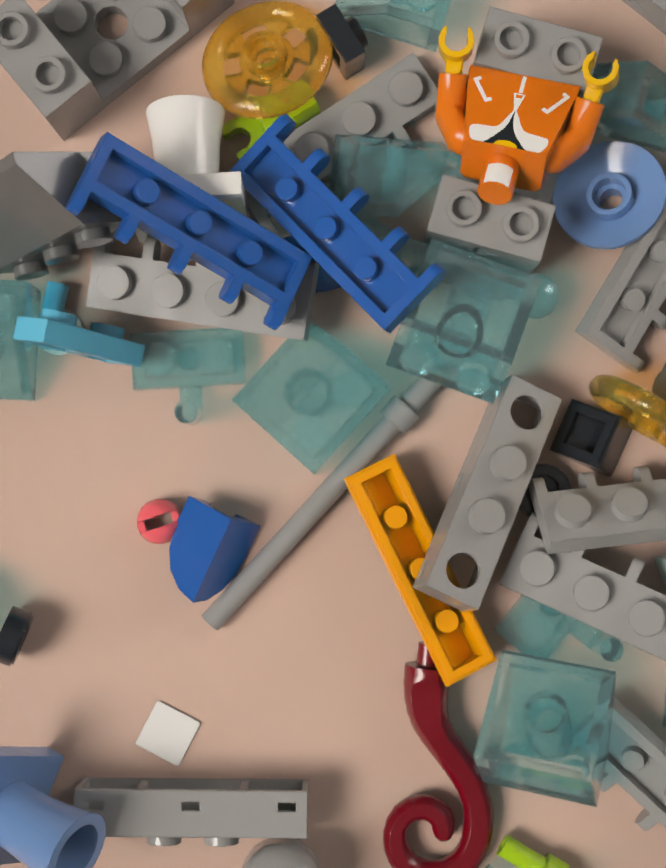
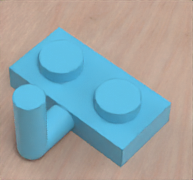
(58, 332)

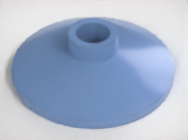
(604, 172)

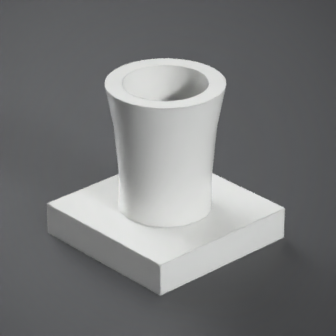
(188, 141)

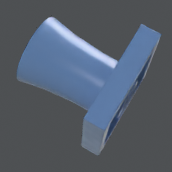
(38, 826)

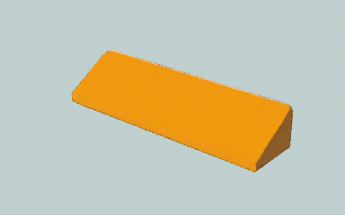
(403, 540)

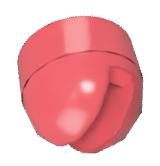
(155, 509)

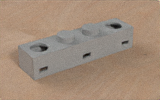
(487, 494)
(197, 808)

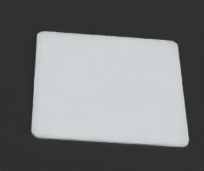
(167, 733)

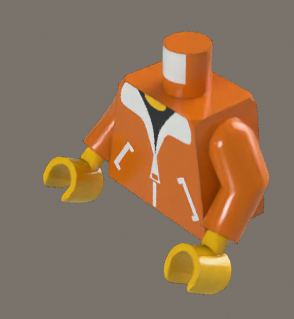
(514, 125)

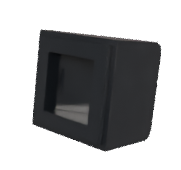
(591, 437)

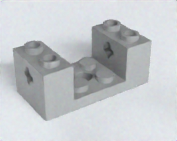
(77, 72)
(516, 230)

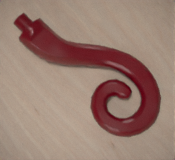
(428, 712)

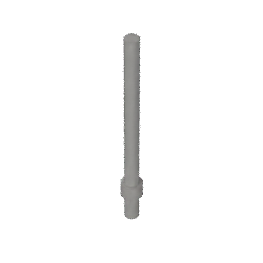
(398, 416)

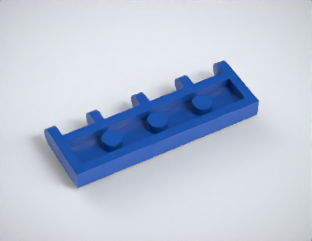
(192, 224)
(332, 230)

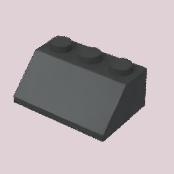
(33, 213)

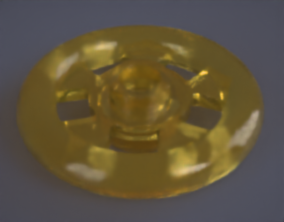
(259, 47)
(639, 407)

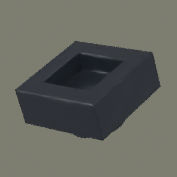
(347, 40)

